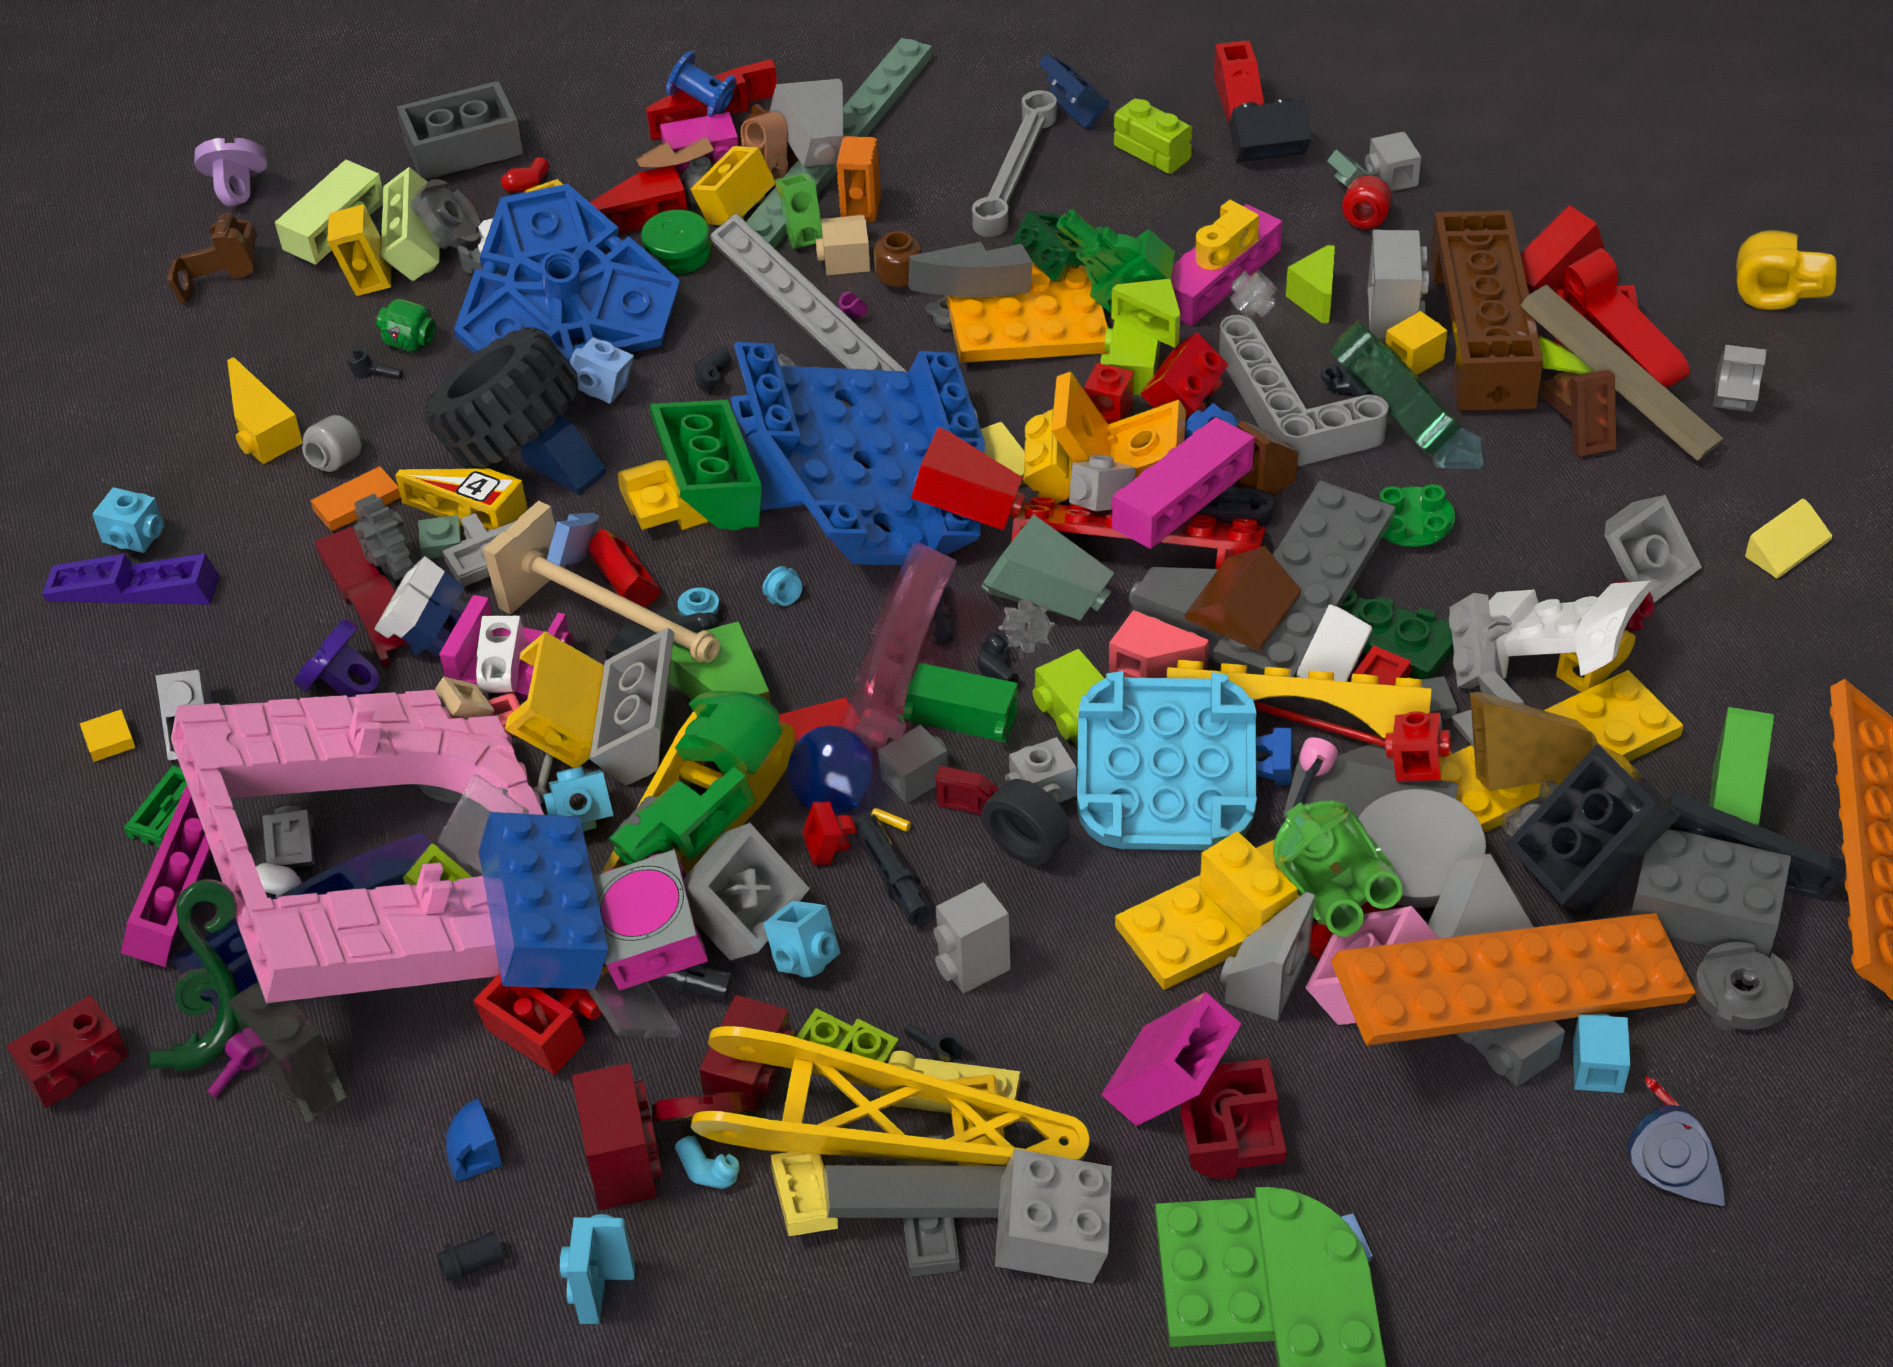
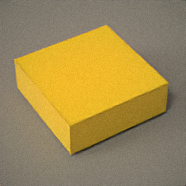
(107, 735)

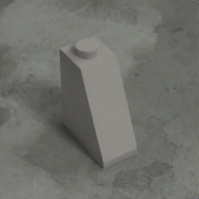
(812, 118)
(1476, 900)

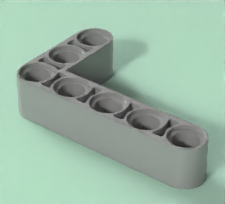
(1313, 432)

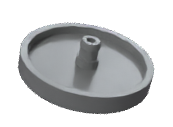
(1422, 839)

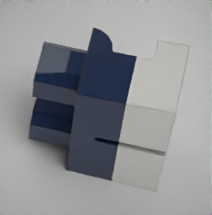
(422, 606)

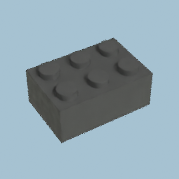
(460, 130)
(1712, 890)

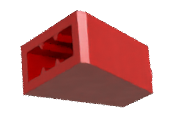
(1557, 247)
(967, 482)

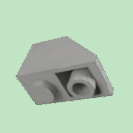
(180, 689)

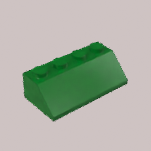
(709, 461)

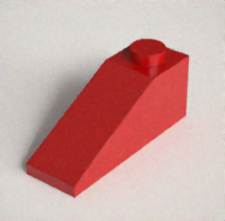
(641, 198)

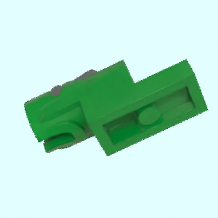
(682, 819)

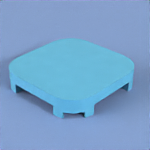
(1166, 762)

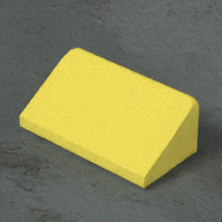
(1788, 539)

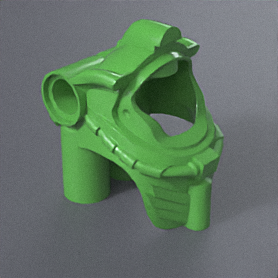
(1317, 838)

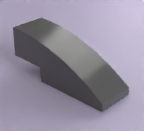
(971, 271)

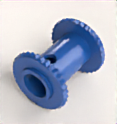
(700, 84)

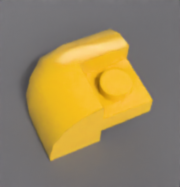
(654, 496)

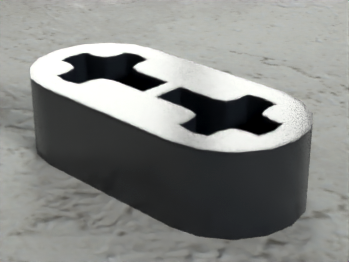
(1237, 503)

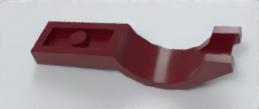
(361, 585)

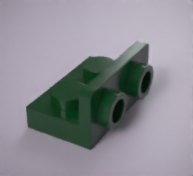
(1047, 245)

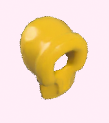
(1777, 274)

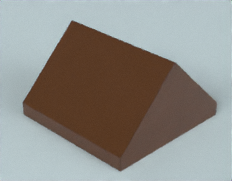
(1246, 598)

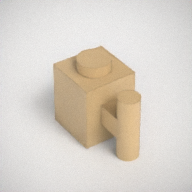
(844, 245)

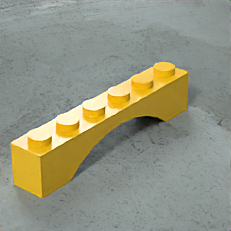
(1361, 697)

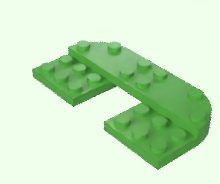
(1268, 1273)

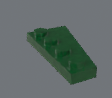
(1406, 633)

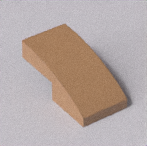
(664, 155)

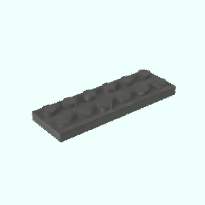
(1324, 558)

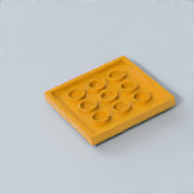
(1035, 324)

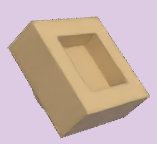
(463, 699)

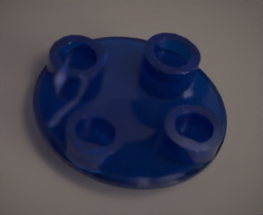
(830, 767)

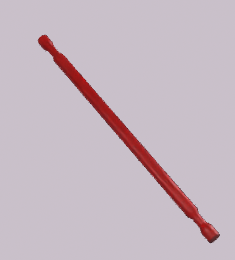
(1320, 724)

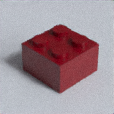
(617, 1135)

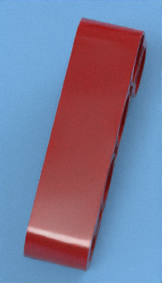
(1593, 293)

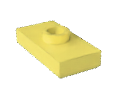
(801, 1192)

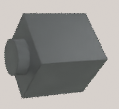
(912, 763)

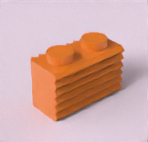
(859, 177)

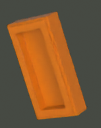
(338, 506)

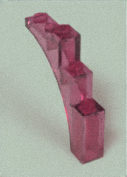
(885, 674)

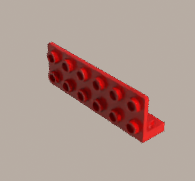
(1199, 531)

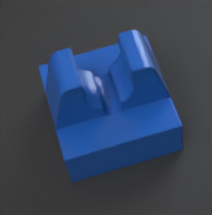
(1281, 752)

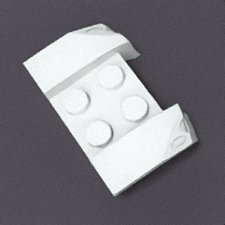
(1585, 626)

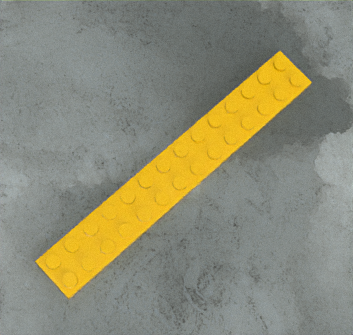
(1189, 932)

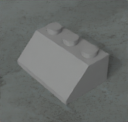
(633, 709)

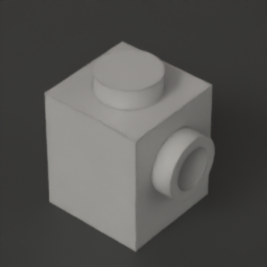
(1394, 161)
(1097, 481)

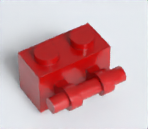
(536, 1022)

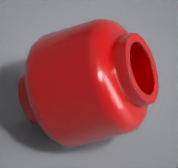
(1367, 202)

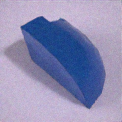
(471, 1143)

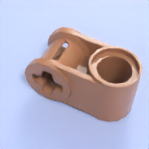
(770, 136)

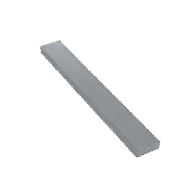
(799, 298)

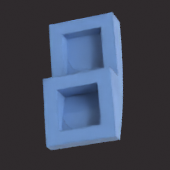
(572, 539)

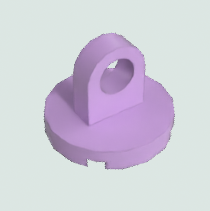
(231, 164)

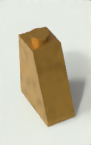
(1524, 744)

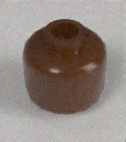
(893, 257)

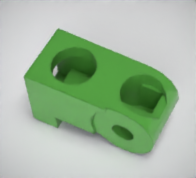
(800, 209)

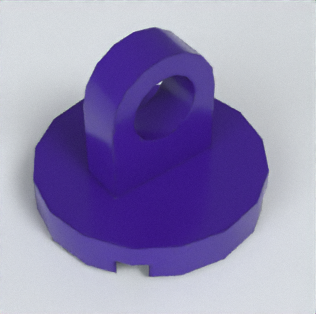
(334, 663)

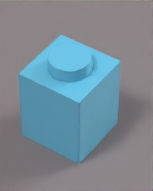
(1601, 1053)

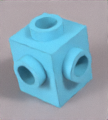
(128, 520)
(591, 785)
(802, 938)

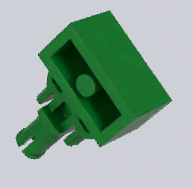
(1116, 257)

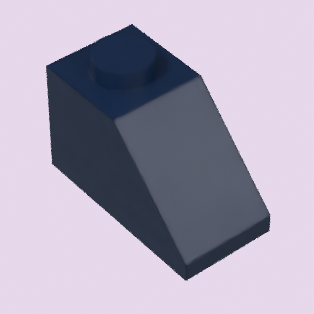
(564, 456)

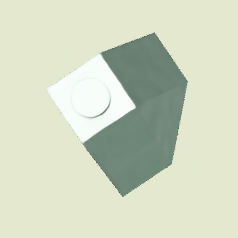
(1049, 572)

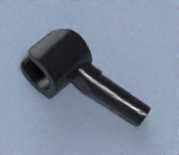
(364, 367)
(939, 1046)

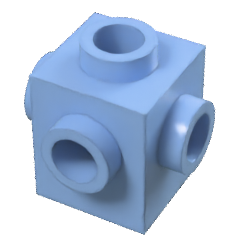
(601, 369)

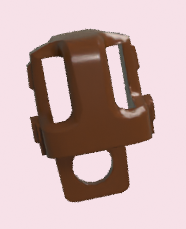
(231, 251)

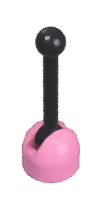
(1316, 759)

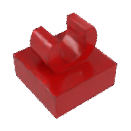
(826, 833)

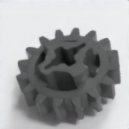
(383, 537)

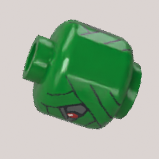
(406, 325)

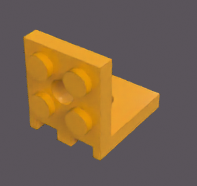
(1086, 433)

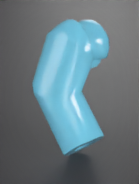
(705, 1171)

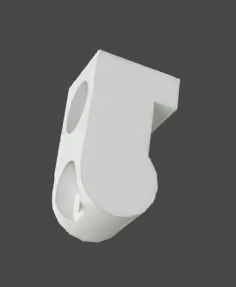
(499, 655)

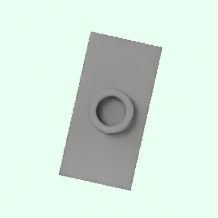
(1739, 378)

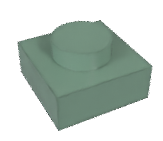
(1347, 168)
(438, 535)

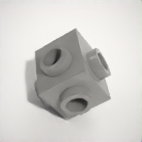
(1045, 766)

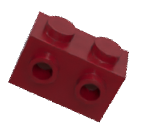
(67, 1051)

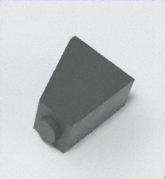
(1168, 596)

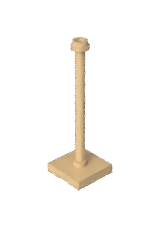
(521, 568)

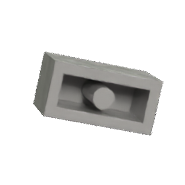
(972, 938)

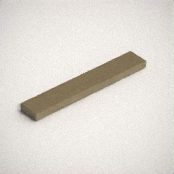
(1630, 378)

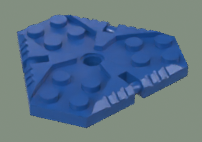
(557, 236)

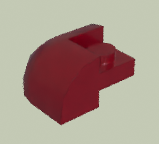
(1234, 1121)

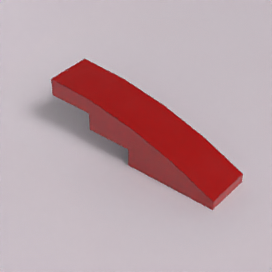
(753, 83)

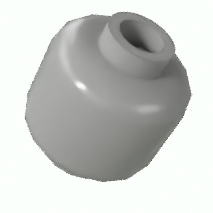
(331, 443)

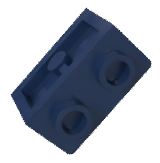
(1073, 91)

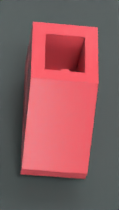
(1148, 647)

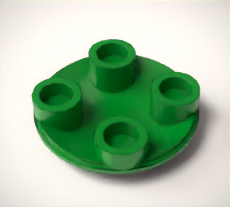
(1421, 515)

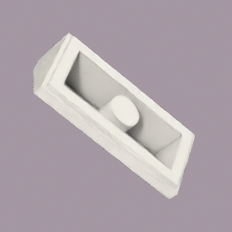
(1336, 645)

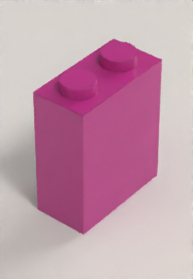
(1171, 1059)

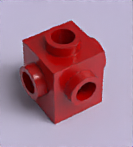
(1418, 746)

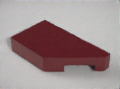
(963, 790)

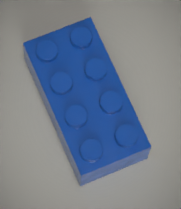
(542, 901)

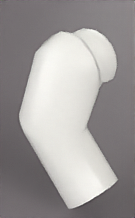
(277, 878)

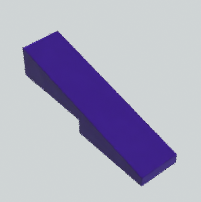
(116, 580)

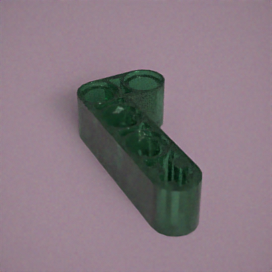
(1398, 385)

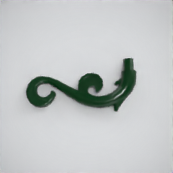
(214, 976)

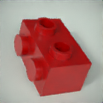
(1187, 376)

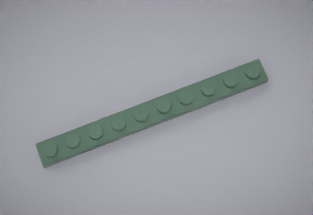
(859, 118)

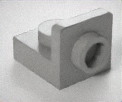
(289, 837)

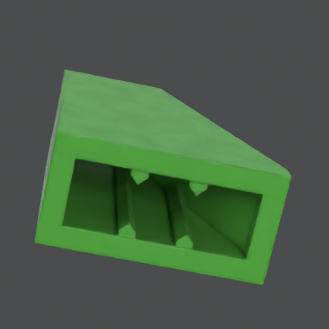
(730, 671)
(1741, 764)

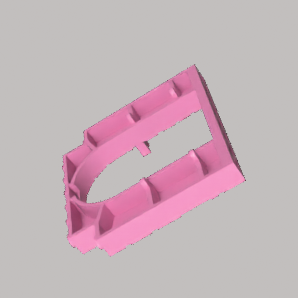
(314, 744)

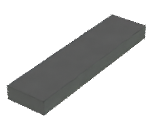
(912, 1191)

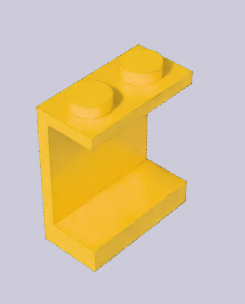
(560, 700)

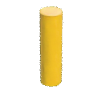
(892, 820)

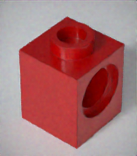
(1111, 391)

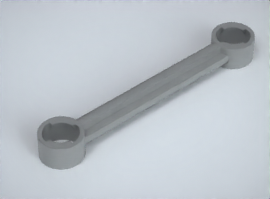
(991, 212)

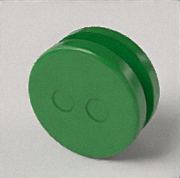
(678, 240)

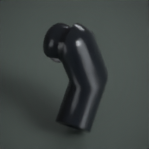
(694, 622)
(993, 658)

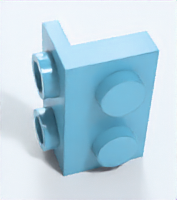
(596, 1253)

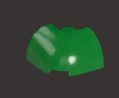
(731, 730)

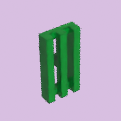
(158, 798)

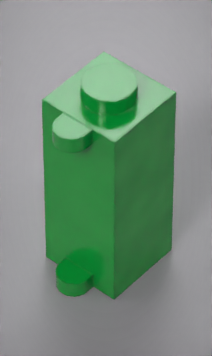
(961, 702)

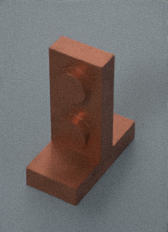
(1589, 405)

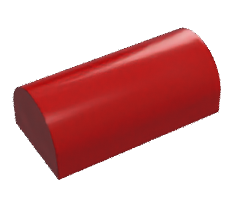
(623, 568)

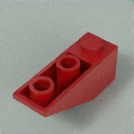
(1236, 75)

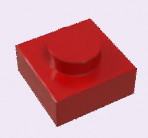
(1385, 666)

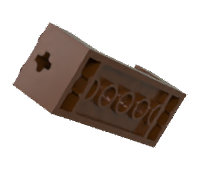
(1485, 285)

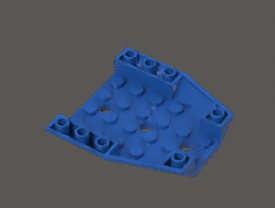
(885, 427)

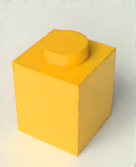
(1418, 341)

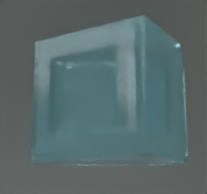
(1460, 452)

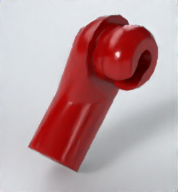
(525, 178)

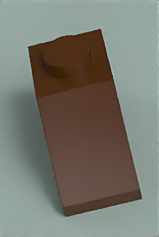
(1272, 462)

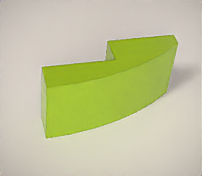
(856, 1039)

